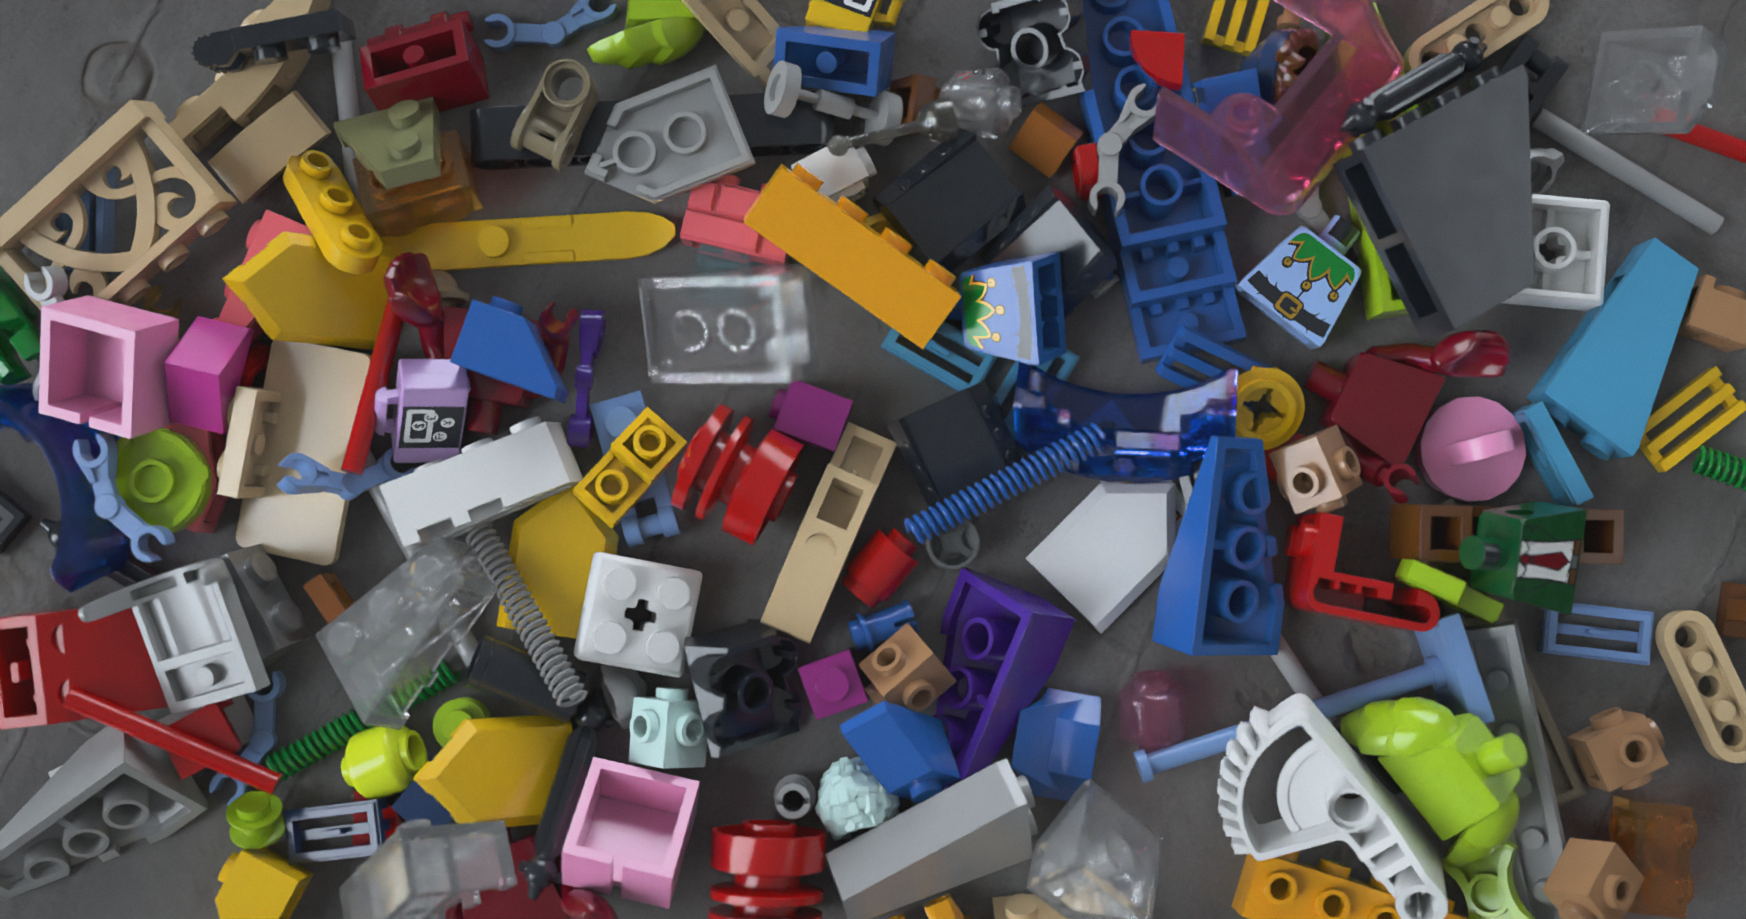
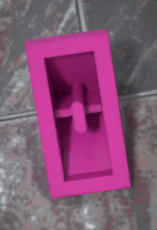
(206, 372)

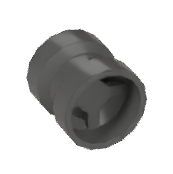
(957, 547)

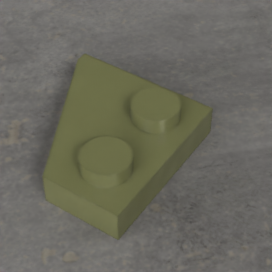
(396, 142)

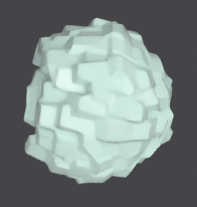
(853, 799)

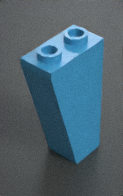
(1618, 353)

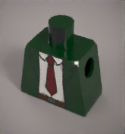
(1527, 553)

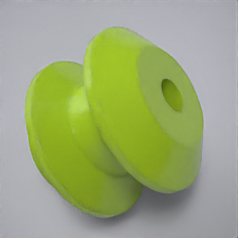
(453, 713)
(255, 820)

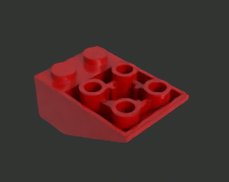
(55, 650)

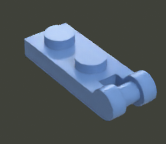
(610, 420)

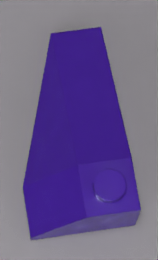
(1001, 655)

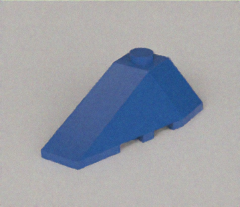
(1220, 572)

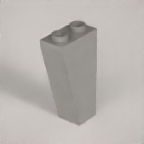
(937, 844)

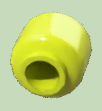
(383, 761)

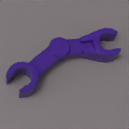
(591, 338)

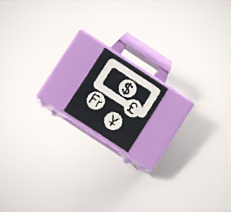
(426, 410)

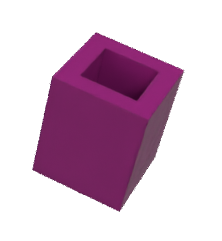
(811, 415)
(833, 684)

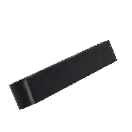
(767, 135)

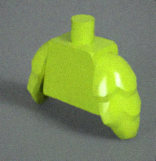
(652, 34)
(1447, 769)

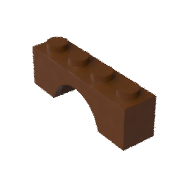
(1437, 532)

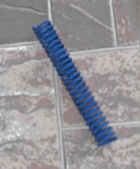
(986, 485)

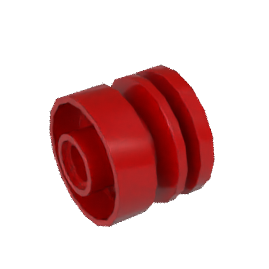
(732, 472)
(767, 869)

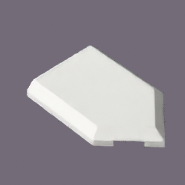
(1110, 548)

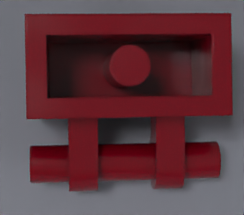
(425, 62)

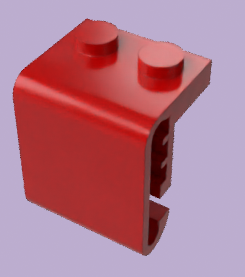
(1319, 590)

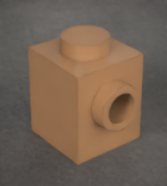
(1593, 881)

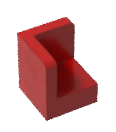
(210, 726)

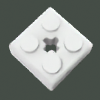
(1579, 237)
(609, 636)

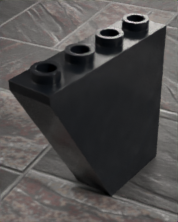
(1450, 200)

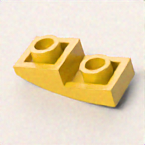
(629, 467)

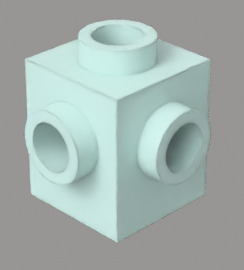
(667, 730)

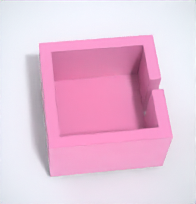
(105, 365)
(630, 832)

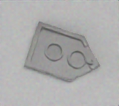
(672, 139)

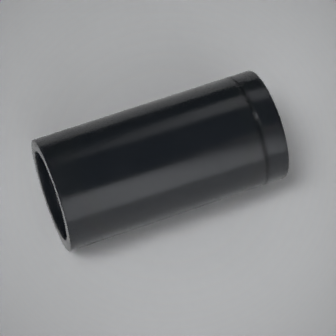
(513, 677)

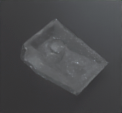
(729, 325)

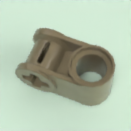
(556, 117)

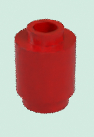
(880, 567)

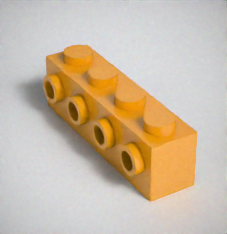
(853, 256)
(1300, 890)

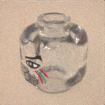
(983, 100)

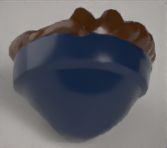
(1281, 60)

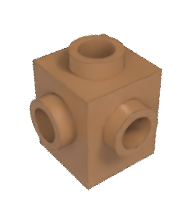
(1317, 471)
(906, 672)
(1618, 750)

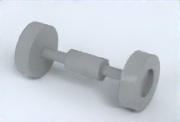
(785, 89)

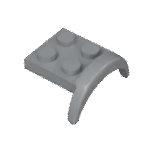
(191, 633)

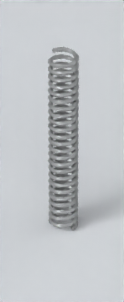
(563, 678)

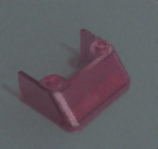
(1289, 148)

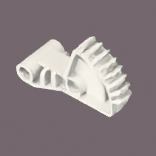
(1375, 825)

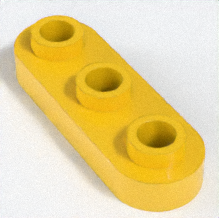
(332, 212)

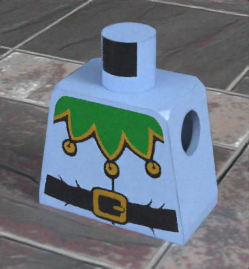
(1305, 281)

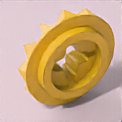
(1282, 394)

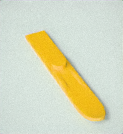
(537, 240)

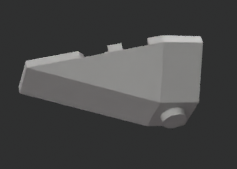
(92, 806)

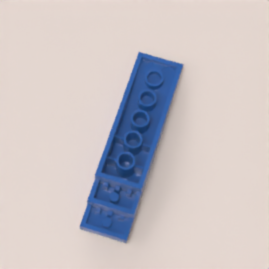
(1172, 218)

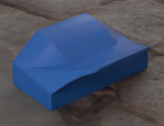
(1057, 742)

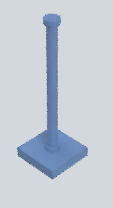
(1446, 666)

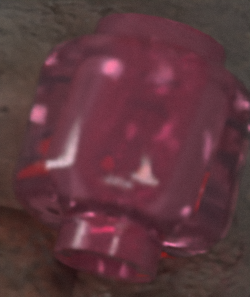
(1153, 710)

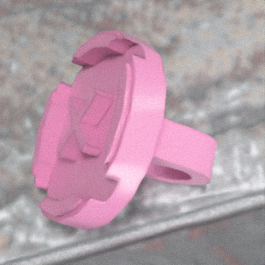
(1471, 449)

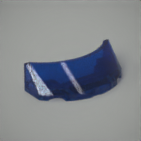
(1145, 434)
(87, 543)

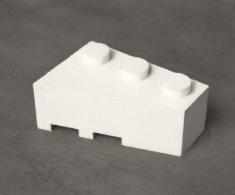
(482, 483)

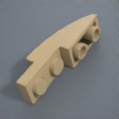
(246, 93)
(828, 532)

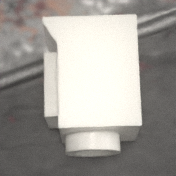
(843, 174)

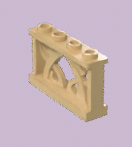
(117, 144)

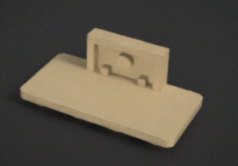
(301, 409)

